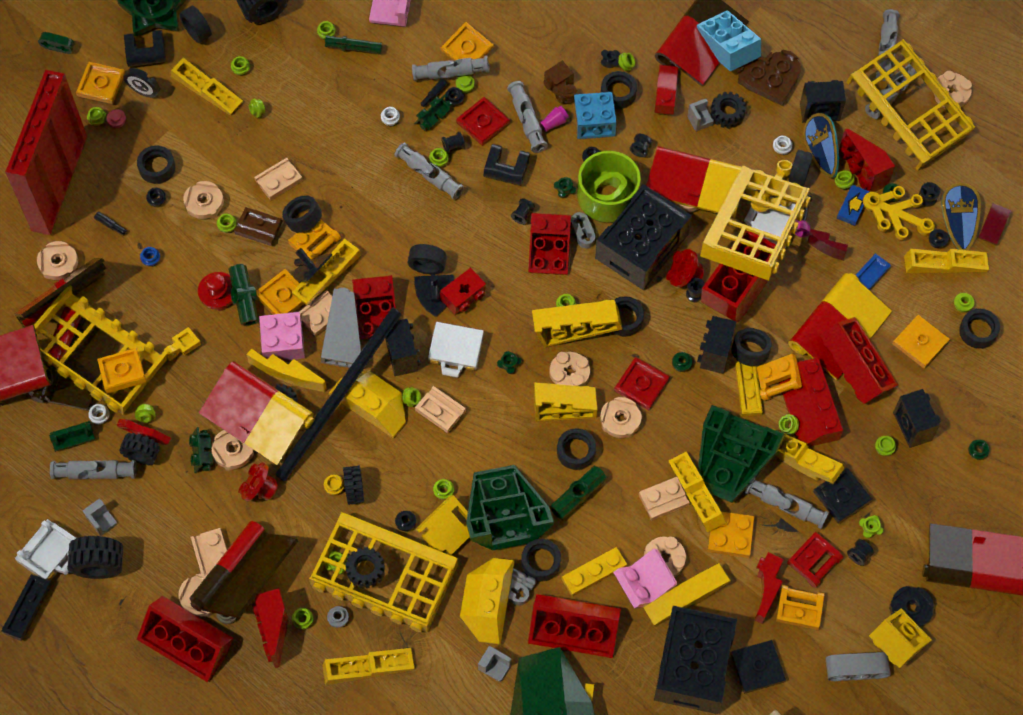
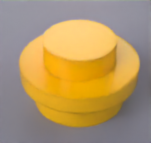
(334, 484)

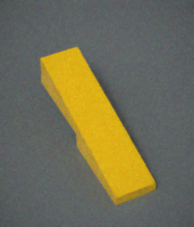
(205, 87)
(342, 257)
(945, 262)
(697, 491)
(367, 666)

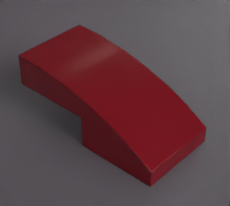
(994, 224)
(821, 242)

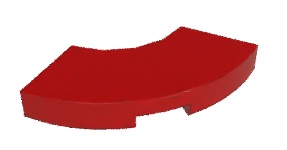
(133, 427)

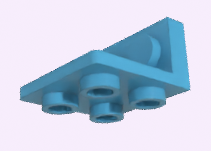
(595, 115)

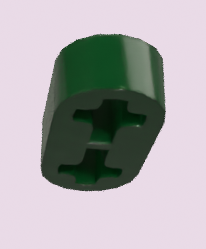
(56, 42)

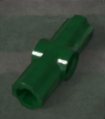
(243, 295)
(587, 484)

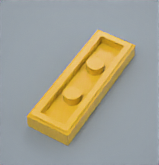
(748, 389)

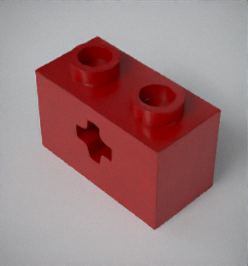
(466, 282)

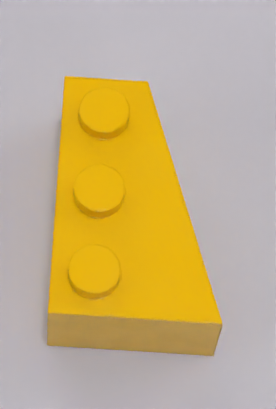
(564, 402)

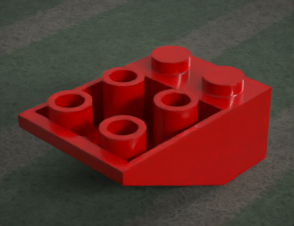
(866, 161)
(549, 243)
(373, 301)
(274, 623)

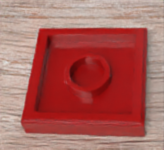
(483, 121)
(642, 383)

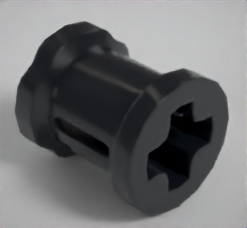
(453, 142)
(522, 211)
(697, 284)

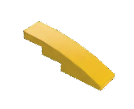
(290, 373)
(687, 593)

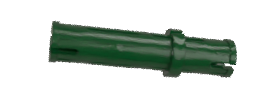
(374, 47)

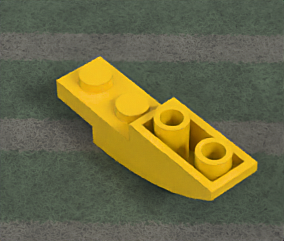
(807, 461)

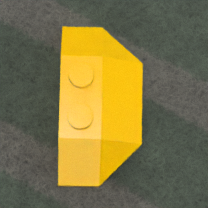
(376, 402)
(487, 599)

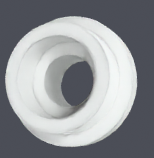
(390, 111)
(782, 140)
(99, 408)

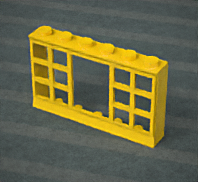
(890, 115)
(741, 261)
(113, 329)
(398, 542)

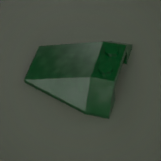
(734, 452)
(505, 509)
(549, 686)

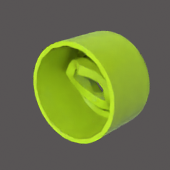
(607, 169)

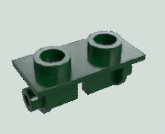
(427, 117)
(72, 436)
(199, 442)

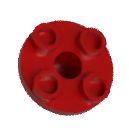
(684, 268)
(215, 290)
(258, 483)

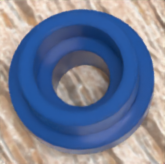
(150, 251)

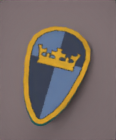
(821, 141)
(961, 214)

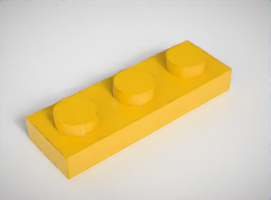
(593, 571)

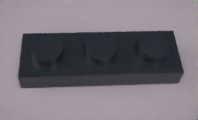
(26, 607)

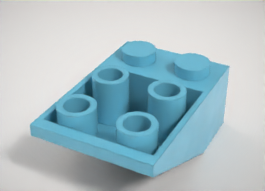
(730, 40)

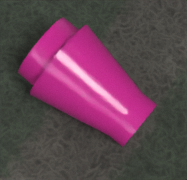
(555, 118)

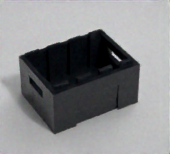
(643, 258)
(677, 681)

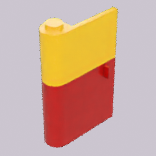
(692, 179)
(844, 301)
(255, 412)

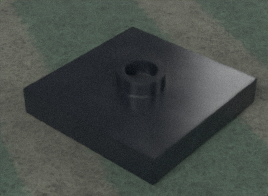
(843, 496)
(758, 666)

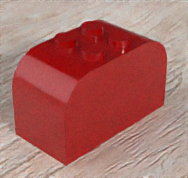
(732, 290)

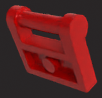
(810, 554)

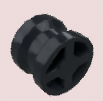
(641, 145)
(929, 189)
(860, 552)

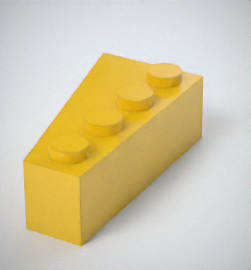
(576, 321)

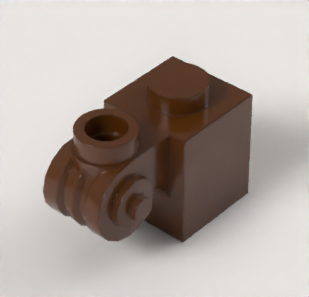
(560, 81)

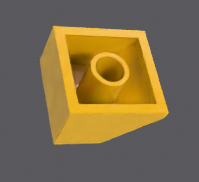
(899, 638)

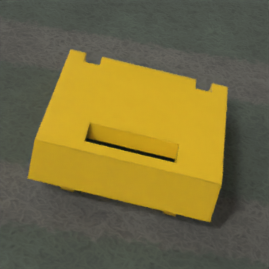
(444, 528)

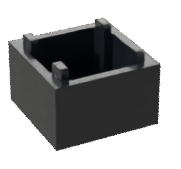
(823, 98)
(717, 344)
(402, 348)
(916, 418)

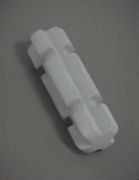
(521, 577)

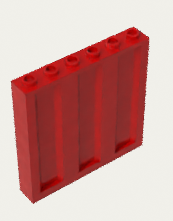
(46, 152)

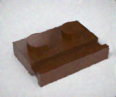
(258, 226)

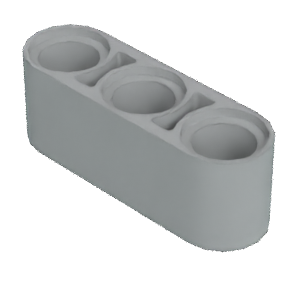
(857, 666)

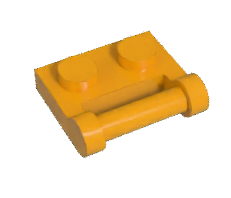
(309, 238)
(778, 371)
(799, 613)

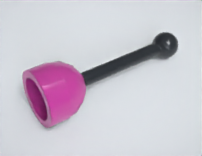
(803, 228)

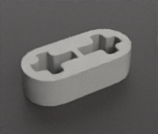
(587, 229)
(517, 587)

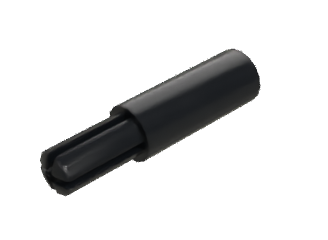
(434, 92)
(109, 223)

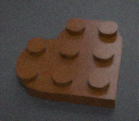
(771, 75)

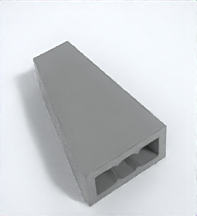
(342, 334)

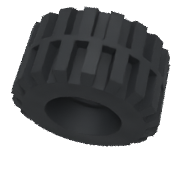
(261, 10)
(95, 557)

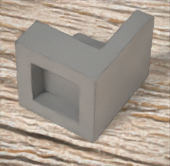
(699, 115)
(99, 517)
(494, 664)

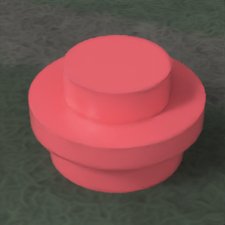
(116, 118)

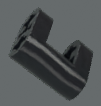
(146, 55)
(505, 172)

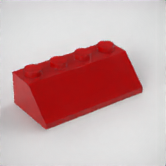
(858, 360)
(813, 406)
(574, 626)
(184, 638)

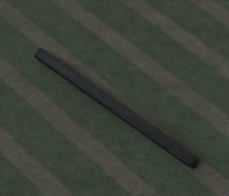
(338, 394)

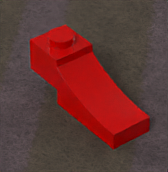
(666, 89)
(768, 571)

